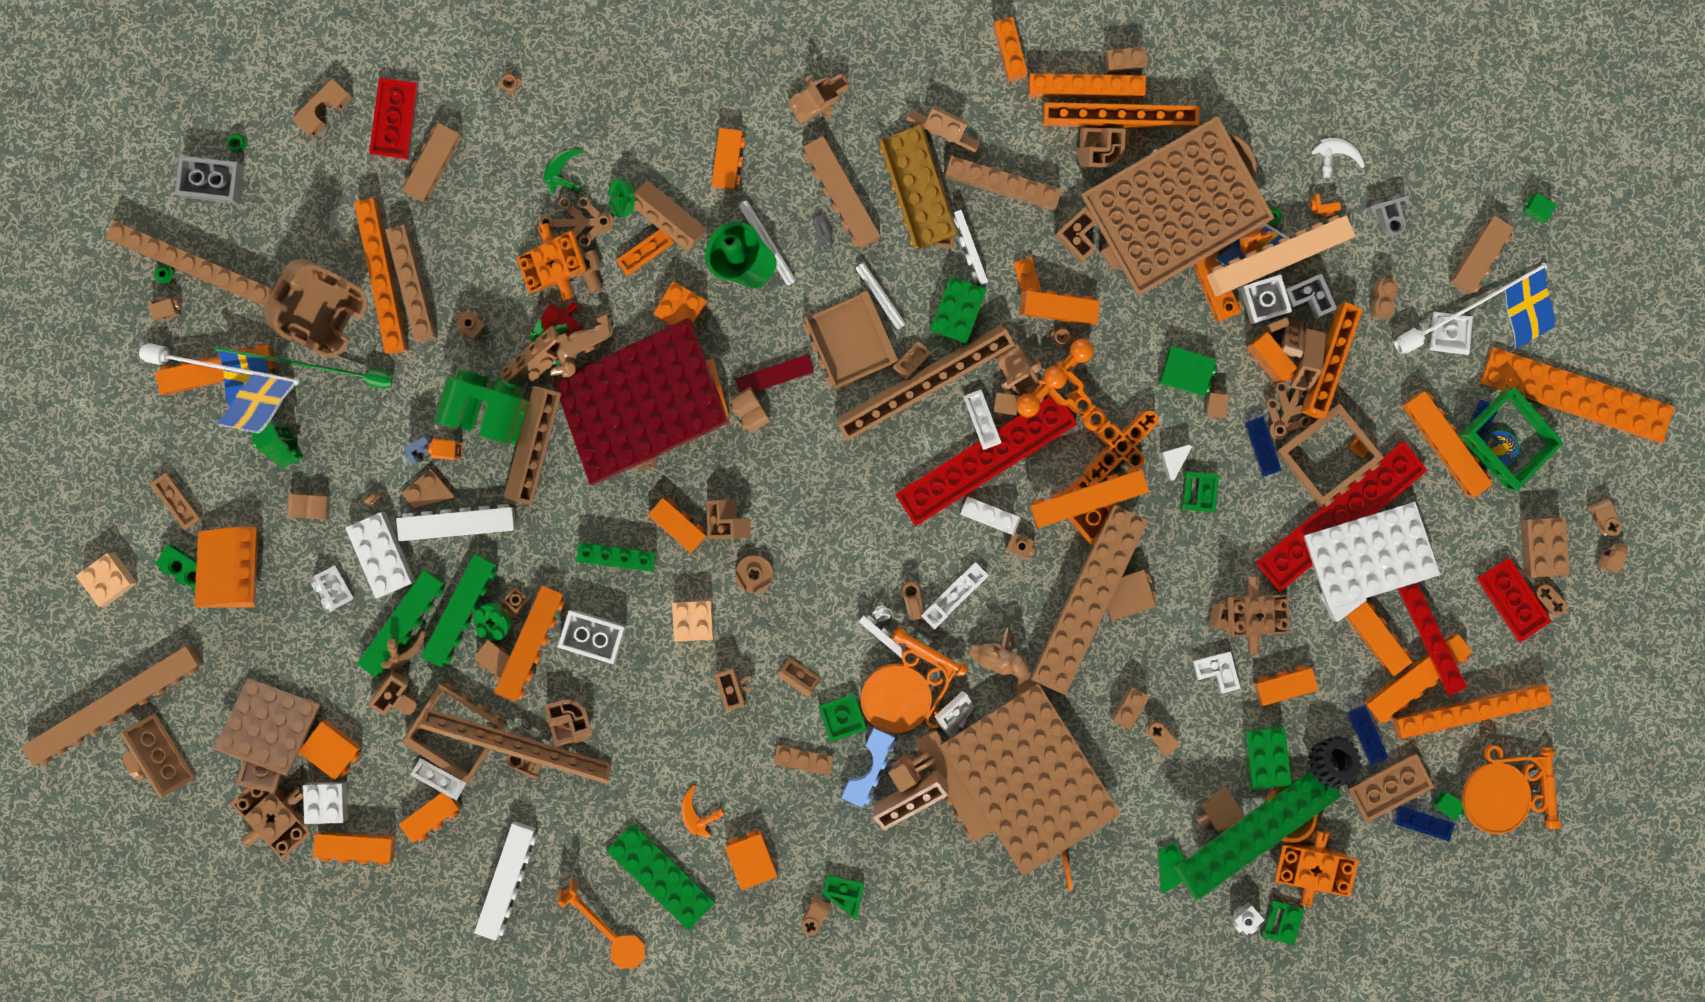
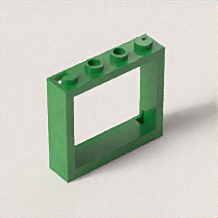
(1491, 461)

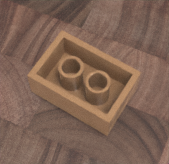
(1544, 547)

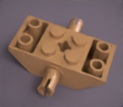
(1257, 615)
(283, 832)

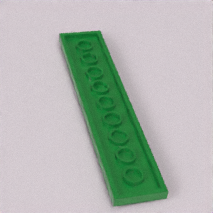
(1254, 834)

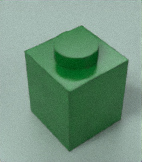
(1538, 208)
(1448, 805)

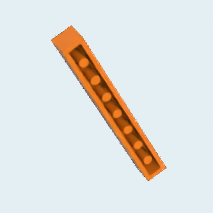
(1120, 116)
(381, 276)
(1472, 711)

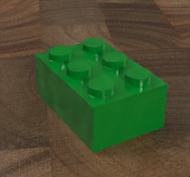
(958, 310)
(1267, 757)

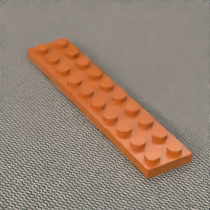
(1578, 395)

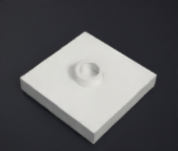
(1453, 335)

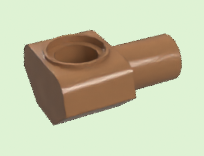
(590, 274)

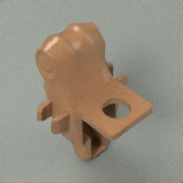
(818, 97)
(1019, 371)
(1000, 657)

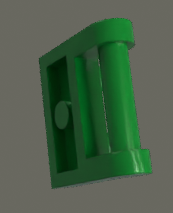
(1206, 492)
(1288, 924)

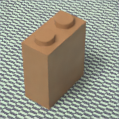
(1311, 361)
(1132, 595)

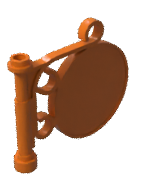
(898, 695)
(1500, 797)

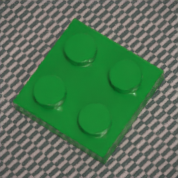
(842, 717)

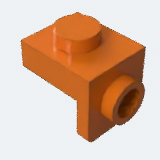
(1326, 209)

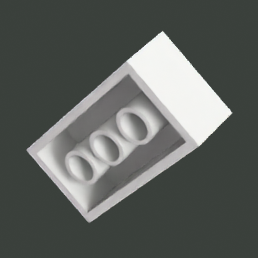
(380, 555)

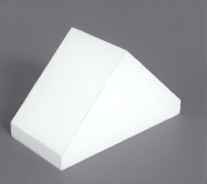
(1174, 460)

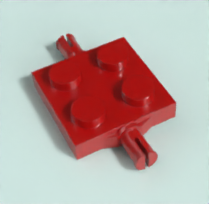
(553, 316)

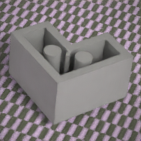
(1315, 293)

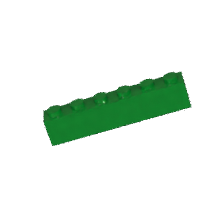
(459, 611)
(402, 621)

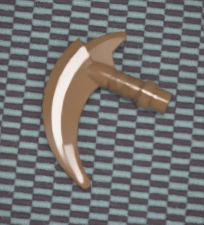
(397, 661)

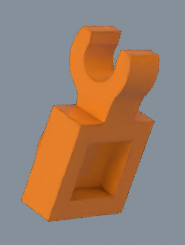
(1253, 239)

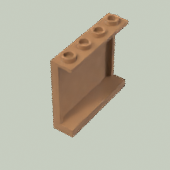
(850, 340)

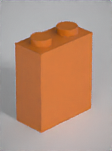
(1271, 358)
(331, 750)
(751, 859)

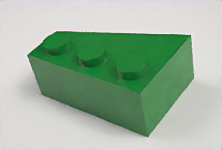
(277, 444)

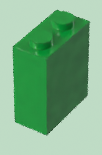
(1188, 371)

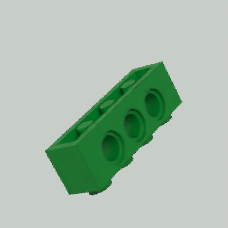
(616, 556)
(167, 564)

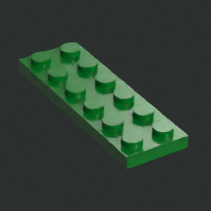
(660, 876)

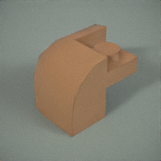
(1100, 146)
(568, 722)

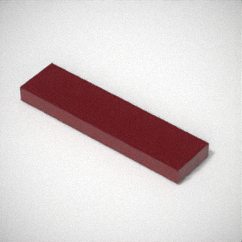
(775, 374)

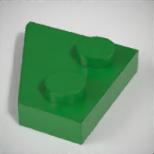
(844, 893)

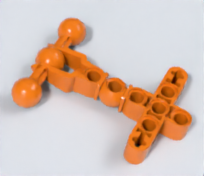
(1054, 379)

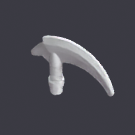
(1335, 145)

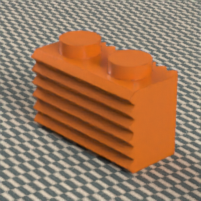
(445, 449)

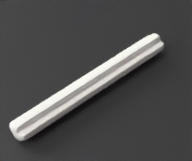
(756, 224)

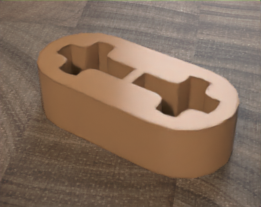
(1547, 603)

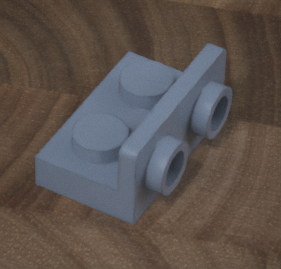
(419, 446)

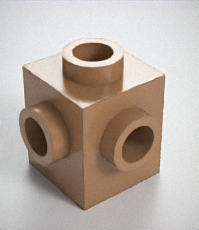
(477, 327)

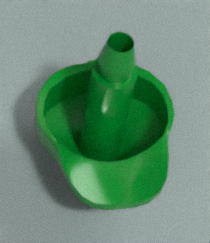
(749, 269)

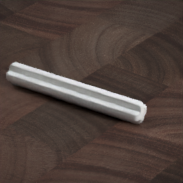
(880, 295)

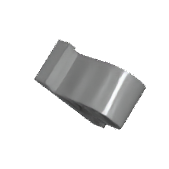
(1390, 212)

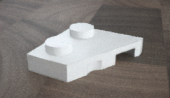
(955, 714)

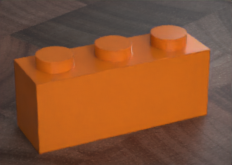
(1010, 49)
(728, 159)
(678, 524)
(1285, 685)
(430, 817)

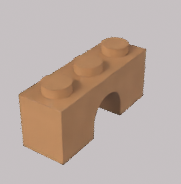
(308, 116)

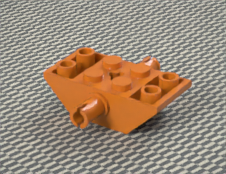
(552, 263)
(1333, 873)

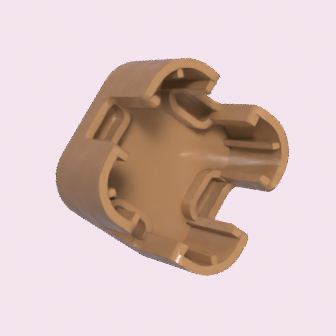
(314, 307)

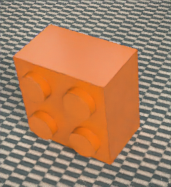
(680, 304)

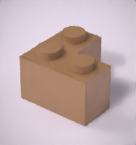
(1073, 236)
(723, 521)

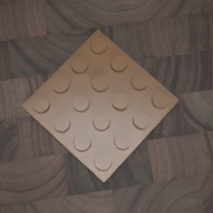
(267, 727)

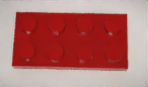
(393, 118)
(1513, 599)

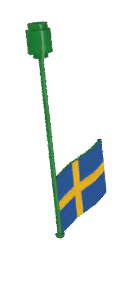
(254, 362)

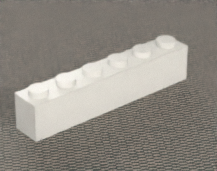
(455, 524)
(505, 880)

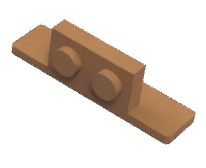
(945, 125)
(534, 359)

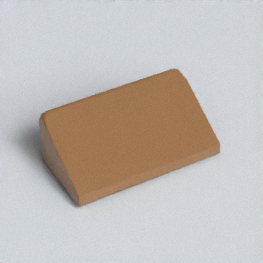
(798, 677)

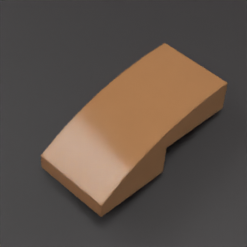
(513, 602)

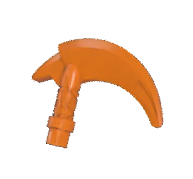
(690, 818)

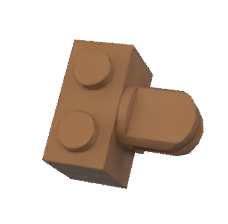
(392, 694)
(908, 770)

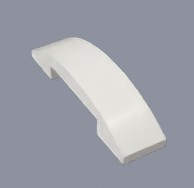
(954, 595)

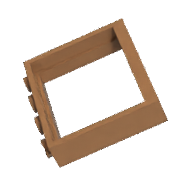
(1344, 486)
(435, 756)

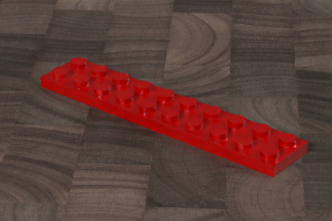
(977, 466)
(1291, 557)

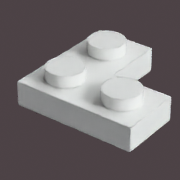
(1221, 666)

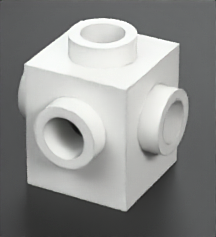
(1253, 919)

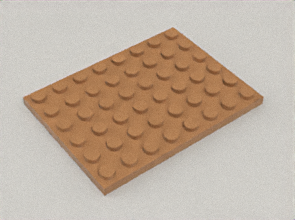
(1177, 206)
(1030, 779)

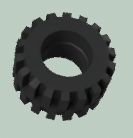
(1347, 760)

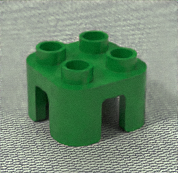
(462, 403)

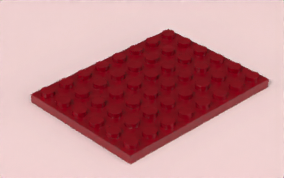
(641, 402)

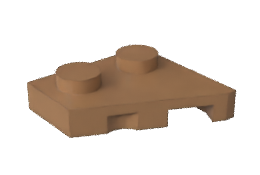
(427, 490)

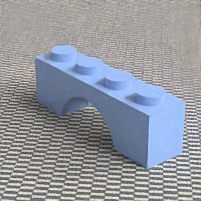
(858, 789)

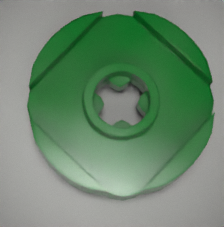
(483, 625)

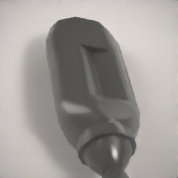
(823, 230)

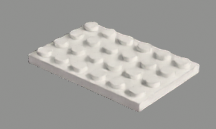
(1371, 555)

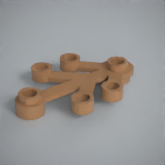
(580, 221)
(1289, 409)

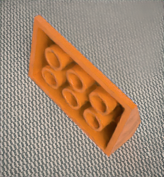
(227, 567)

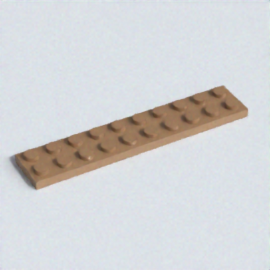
(1089, 599)

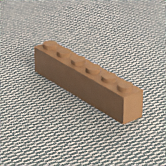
(1003, 183)
(841, 192)
(411, 283)
(532, 445)
(958, 794)

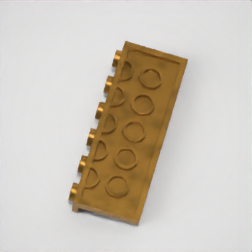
(918, 187)

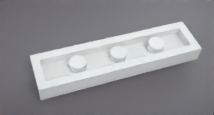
(972, 256)

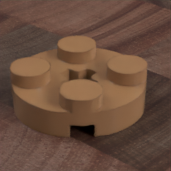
(764, 577)

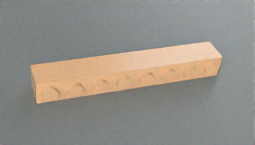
(1280, 256)

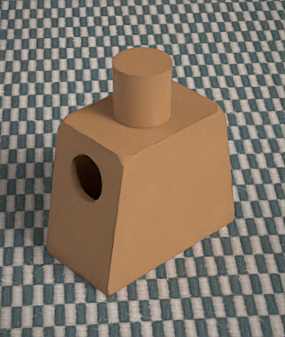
(1220, 811)

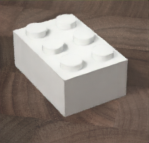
(592, 636)

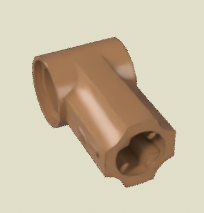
(913, 602)

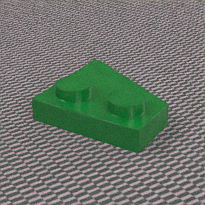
(1168, 858)

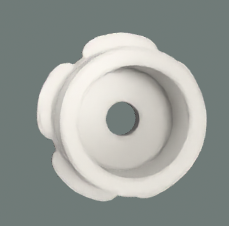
(881, 613)

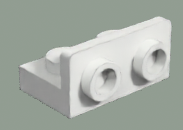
(331, 588)

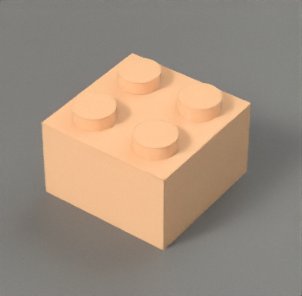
(106, 579)
(693, 620)

